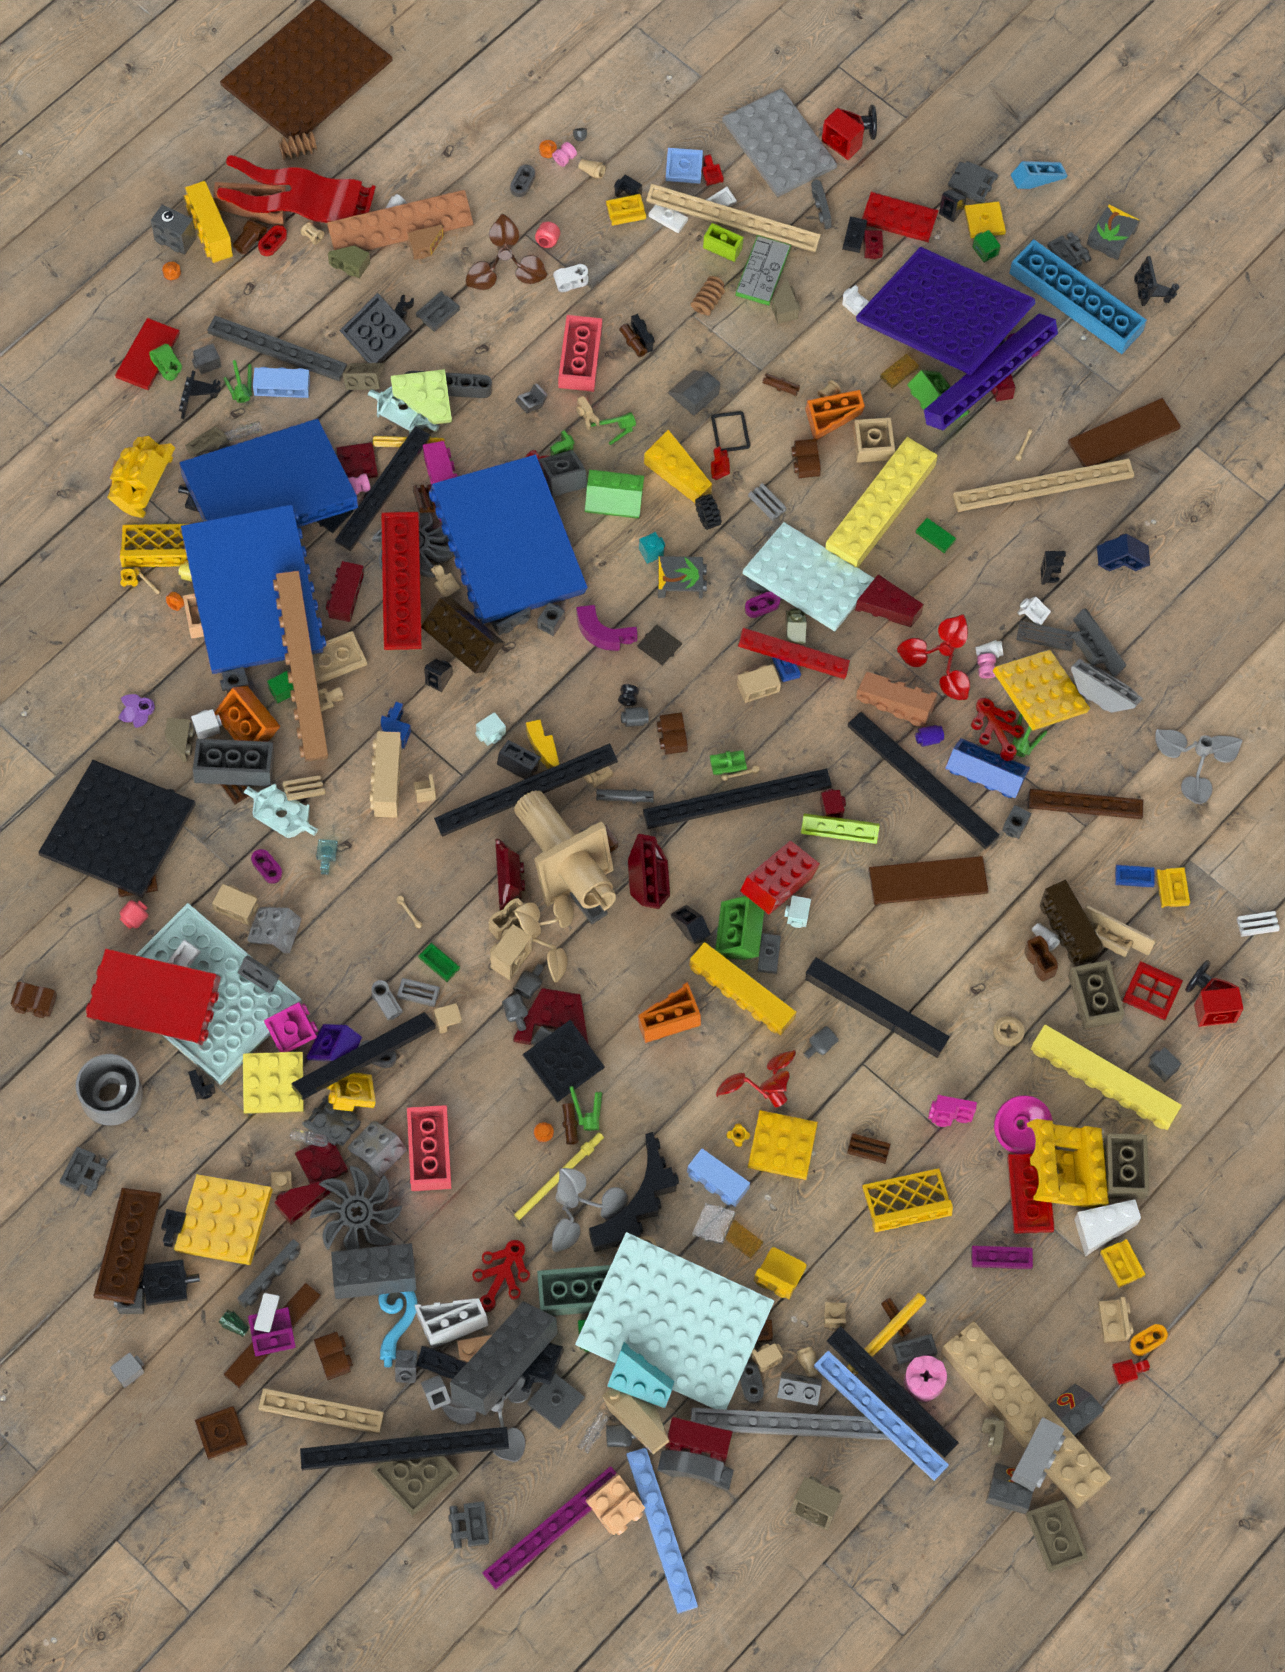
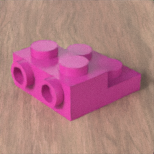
(291, 1027)
(949, 1108)

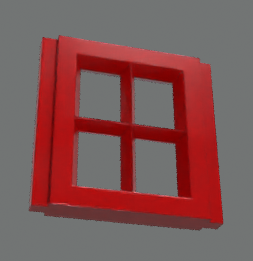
(1145, 1005)

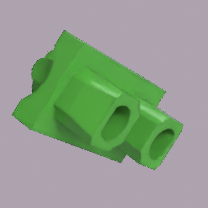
(728, 762)

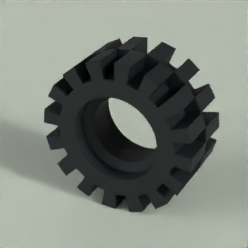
(708, 511)

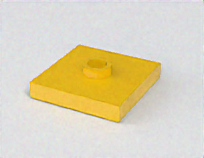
(984, 218)

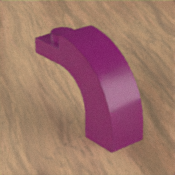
(599, 634)

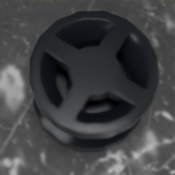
(628, 695)

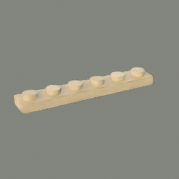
(321, 1411)

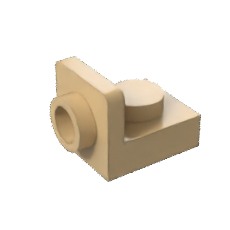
(599, 776)
(834, 1315)

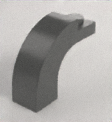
(695, 1466)

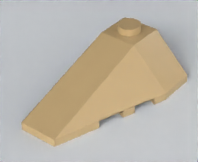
(638, 1417)

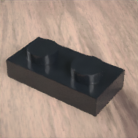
(854, 234)
(640, 328)

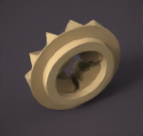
(1015, 1026)

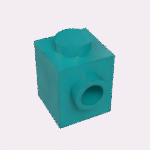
(651, 547)

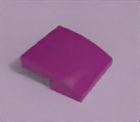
(279, 1337)

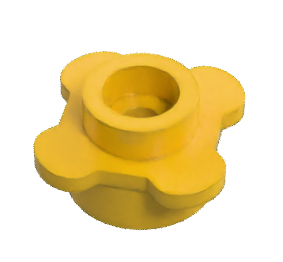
(125, 573)
(738, 1129)

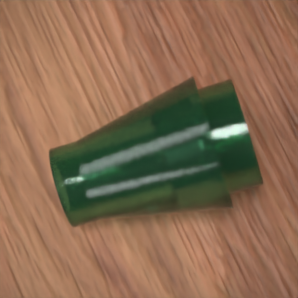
(233, 1323)

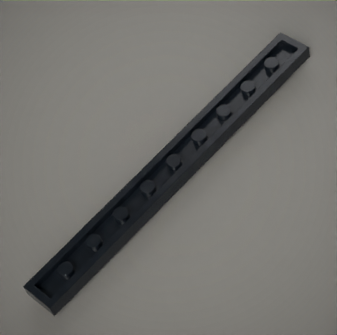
(923, 780)
(542, 782)
(737, 798)
(404, 1448)

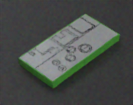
(763, 270)

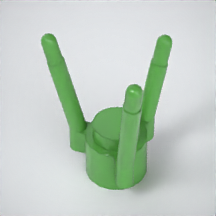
(241, 392)
(625, 422)
(1022, 745)
(591, 1120)

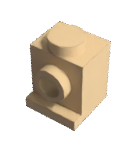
(767, 1356)

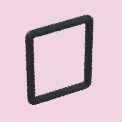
(744, 428)

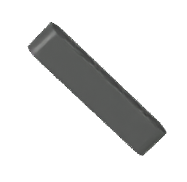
(474, 381)

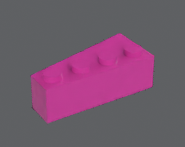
(438, 462)

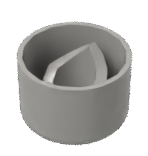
(103, 1071)

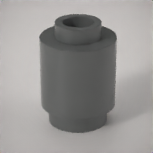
(635, 716)

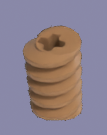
(297, 145)
(708, 296)

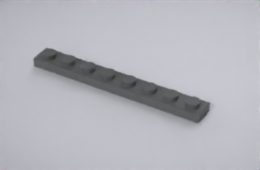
(277, 348)

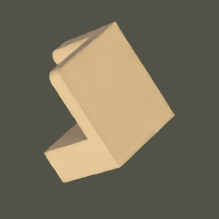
(425, 790)
(447, 1016)

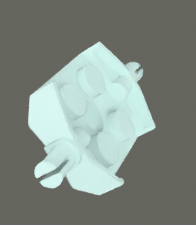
(389, 408)
(272, 800)

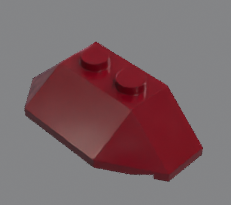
(648, 872)
(508, 874)

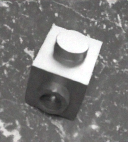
(532, 400)
(405, 1366)

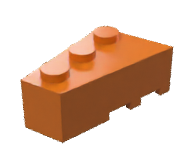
(833, 411)
(670, 1016)

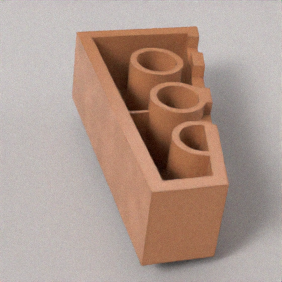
(273, 218)
(897, 698)

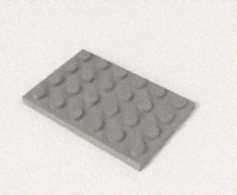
(779, 142)

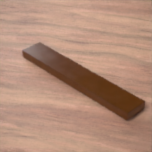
(1085, 804)
(247, 1362)

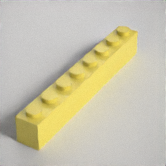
(1106, 1077)

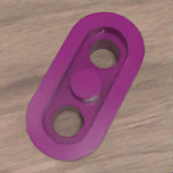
(761, 604)
(267, 867)

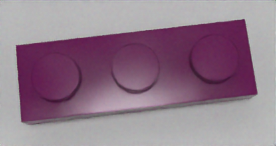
(1002, 1257)

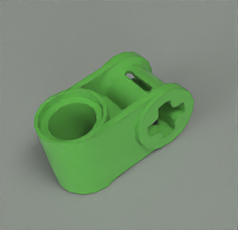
(166, 362)

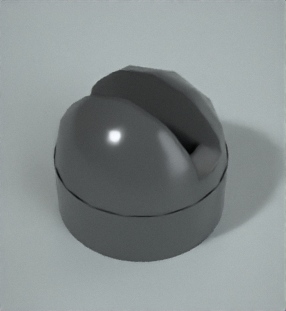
(580, 134)

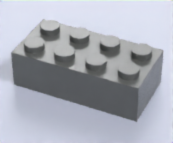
(233, 762)
(373, 1271)

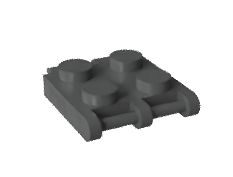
(972, 181)
(332, 1123)

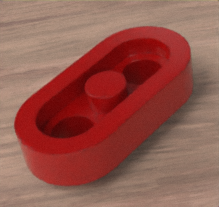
(270, 240)

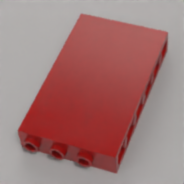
(154, 996)

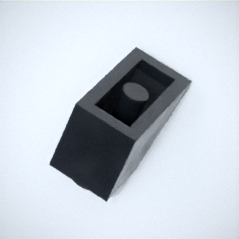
(951, 205)
(438, 674)
(691, 924)

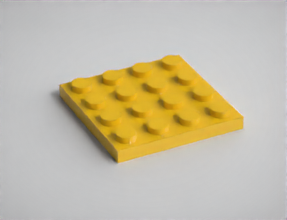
(1041, 689)
(223, 1219)

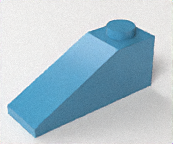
(1035, 174)

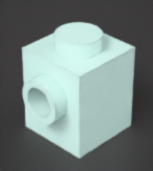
(490, 729)
(798, 911)

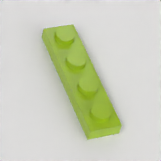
(840, 828)

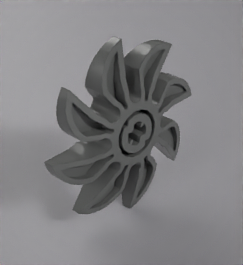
(428, 545)
(350, 1202)

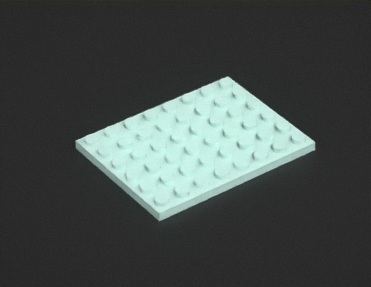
(241, 1004)
(678, 1319)

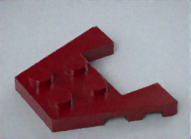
(551, 1011)

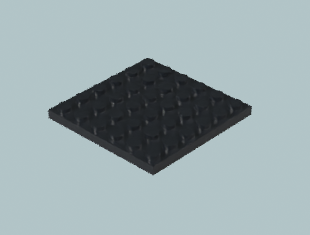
(117, 828)

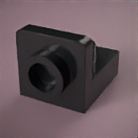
(628, 185)
(200, 1090)

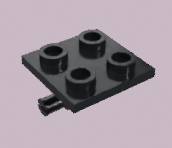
(1148, 285)
(195, 388)

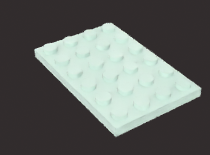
(808, 576)

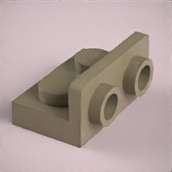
(363, 376)
(208, 442)
(995, 1428)

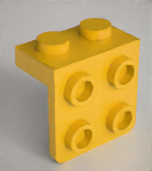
(780, 1273)

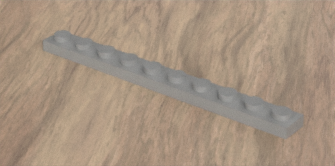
(788, 1423)

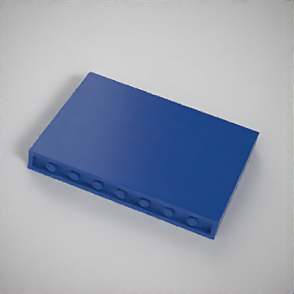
(272, 472)
(507, 539)
(233, 579)

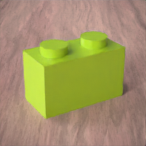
(723, 242)

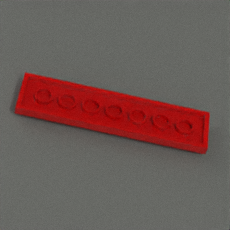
(401, 581)

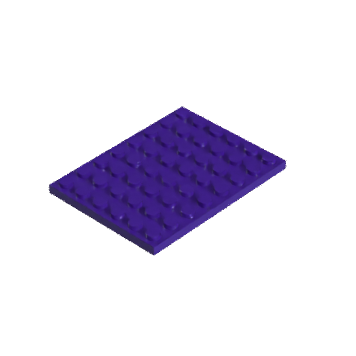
(945, 310)

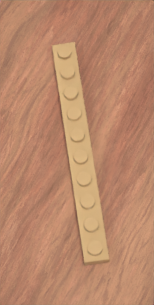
(733, 218)
(1043, 485)

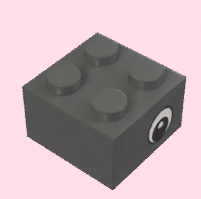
(173, 229)

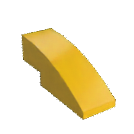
(542, 744)

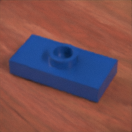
(1134, 876)

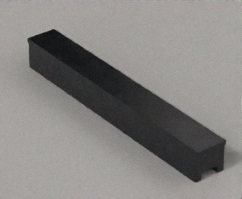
(876, 1007)

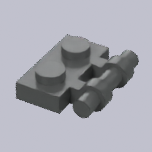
(1064, 250)
(78, 1168)
(476, 1525)

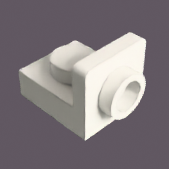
(853, 300)
(1034, 610)

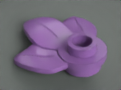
(134, 711)

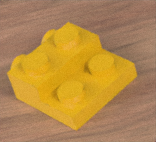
(352, 1091)

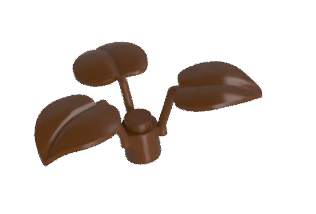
(504, 234)

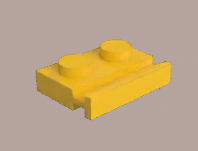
(625, 209)
(1172, 887)
(1122, 1263)

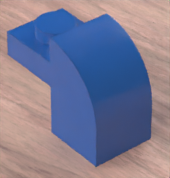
(393, 724)

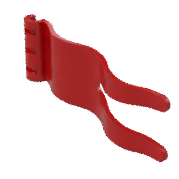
(310, 194)

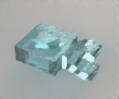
(326, 852)

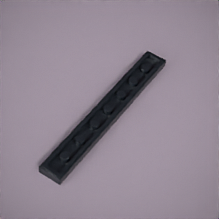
(382, 488)
(363, 1056)
(892, 1392)

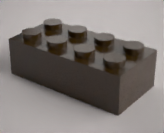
(462, 634)
(1070, 923)

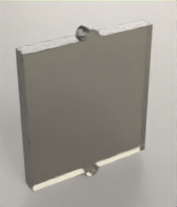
(659, 645)

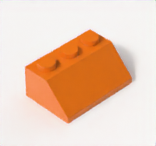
(246, 716)

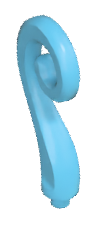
(389, 1343)

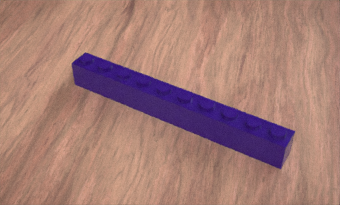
(991, 372)

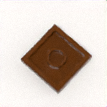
(221, 1432)

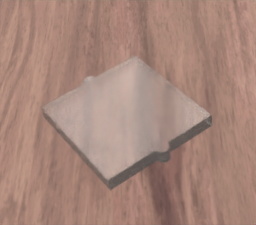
(714, 1223)

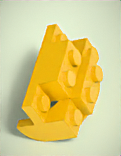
(141, 468)

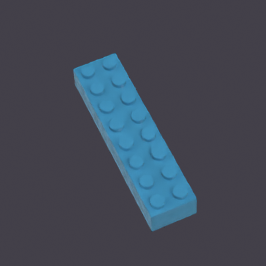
(1077, 296)

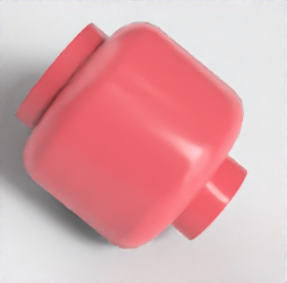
(547, 234)
(133, 914)

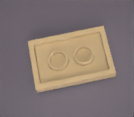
(338, 658)

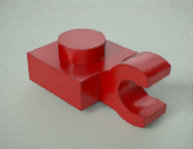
(711, 173)
(720, 466)
(1127, 1371)

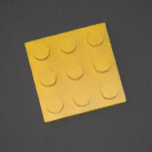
(782, 1145)

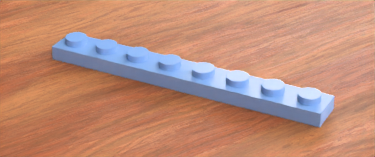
(881, 1415)
(662, 1530)

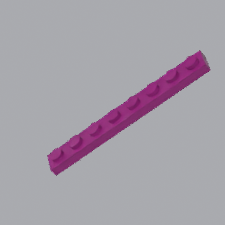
(544, 1534)

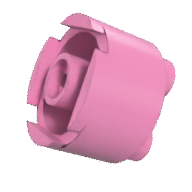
(914, 1380)

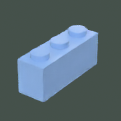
(281, 382)
(718, 1178)

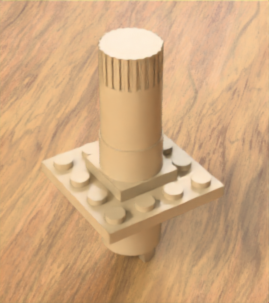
(567, 859)

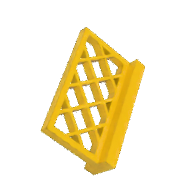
(158, 556)
(911, 1215)

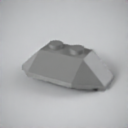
(1103, 688)

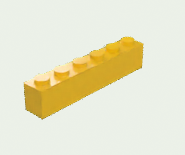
(742, 989)

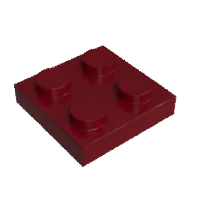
(358, 460)
(321, 1163)

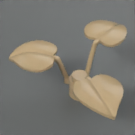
(528, 917)

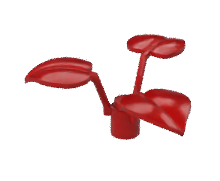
(955, 634)
(771, 1088)

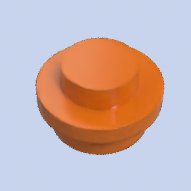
(543, 1132)

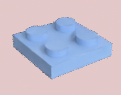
(684, 165)

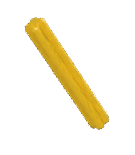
(395, 441)

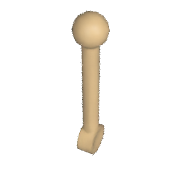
(1018, 457)
(157, 591)
(755, 769)
(400, 900)

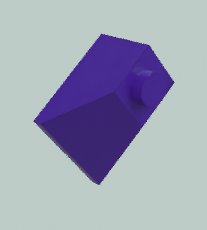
(333, 1042)

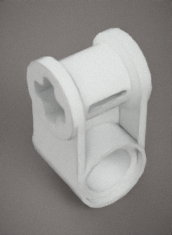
(570, 278)

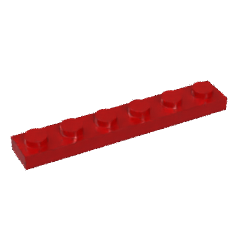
(793, 653)

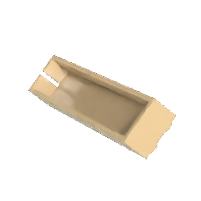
(1022, 1409)

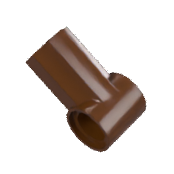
(251, 233)

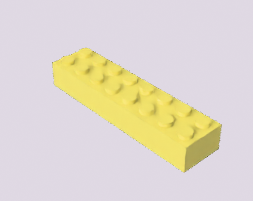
(882, 502)

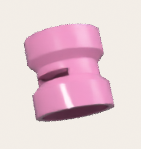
(564, 154)
(360, 484)
(986, 664)

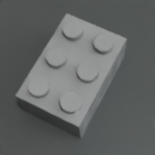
(1039, 1455)

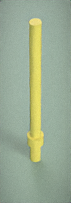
(586, 1149)

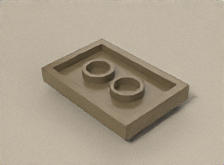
(1056, 1535)

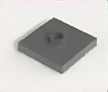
(556, 1401)

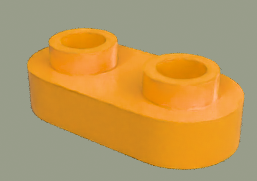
(1147, 1340)

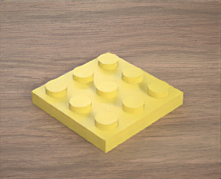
(269, 1080)

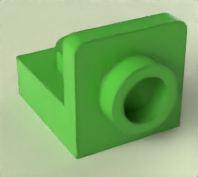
(564, 446)

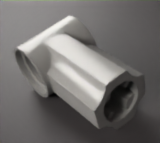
(386, 1001)

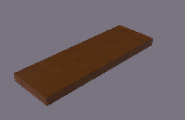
(1124, 434)
(928, 880)
(127, 1245)

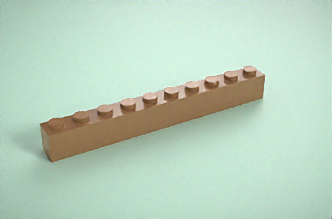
(301, 666)

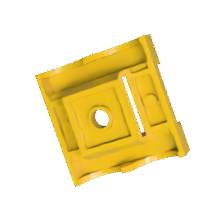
(1081, 1172)

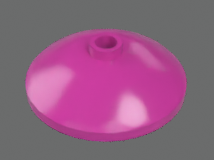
(1019, 1138)

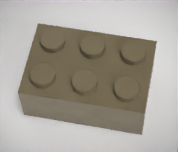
(1096, 994)
(1126, 1166)
(816, 1502)

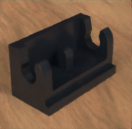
(1051, 564)
(518, 760)

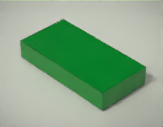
(935, 535)
(439, 962)

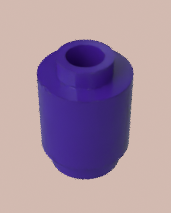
(929, 735)

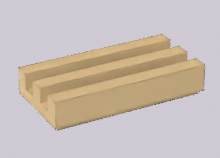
(302, 785)

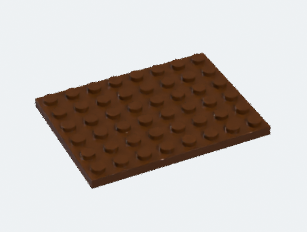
(306, 70)

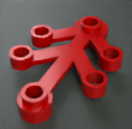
(986, 708)
(503, 1272)

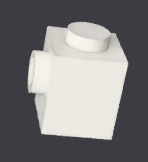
(206, 724)

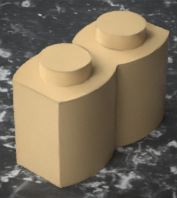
(504, 918)

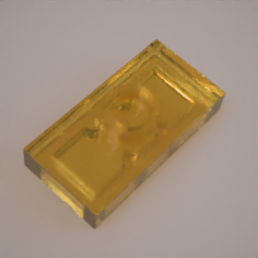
(899, 371)
(743, 1239)

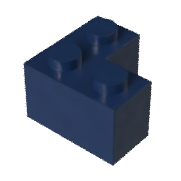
(1123, 552)

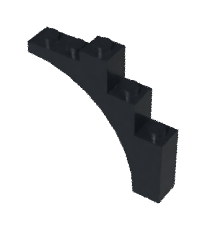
(643, 1205)

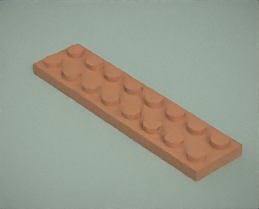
(393, 223)

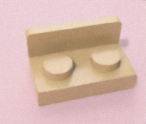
(1115, 1320)

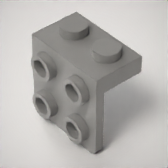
(275, 927)
(378, 1148)

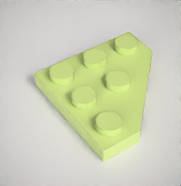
(425, 394)

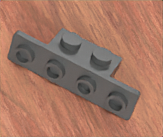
(1096, 644)

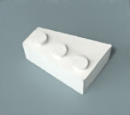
(1105, 1223)
(451, 1320)

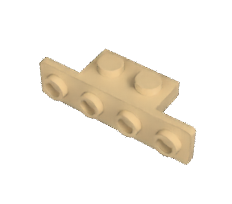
(1118, 935)

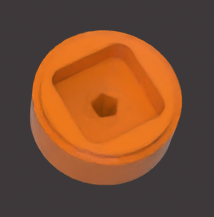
(547, 148)
(171, 270)
(175, 601)

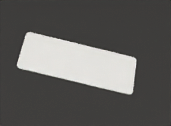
(266, 1312)

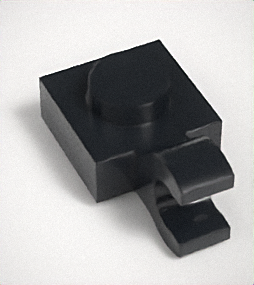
(402, 306)
(172, 1224)

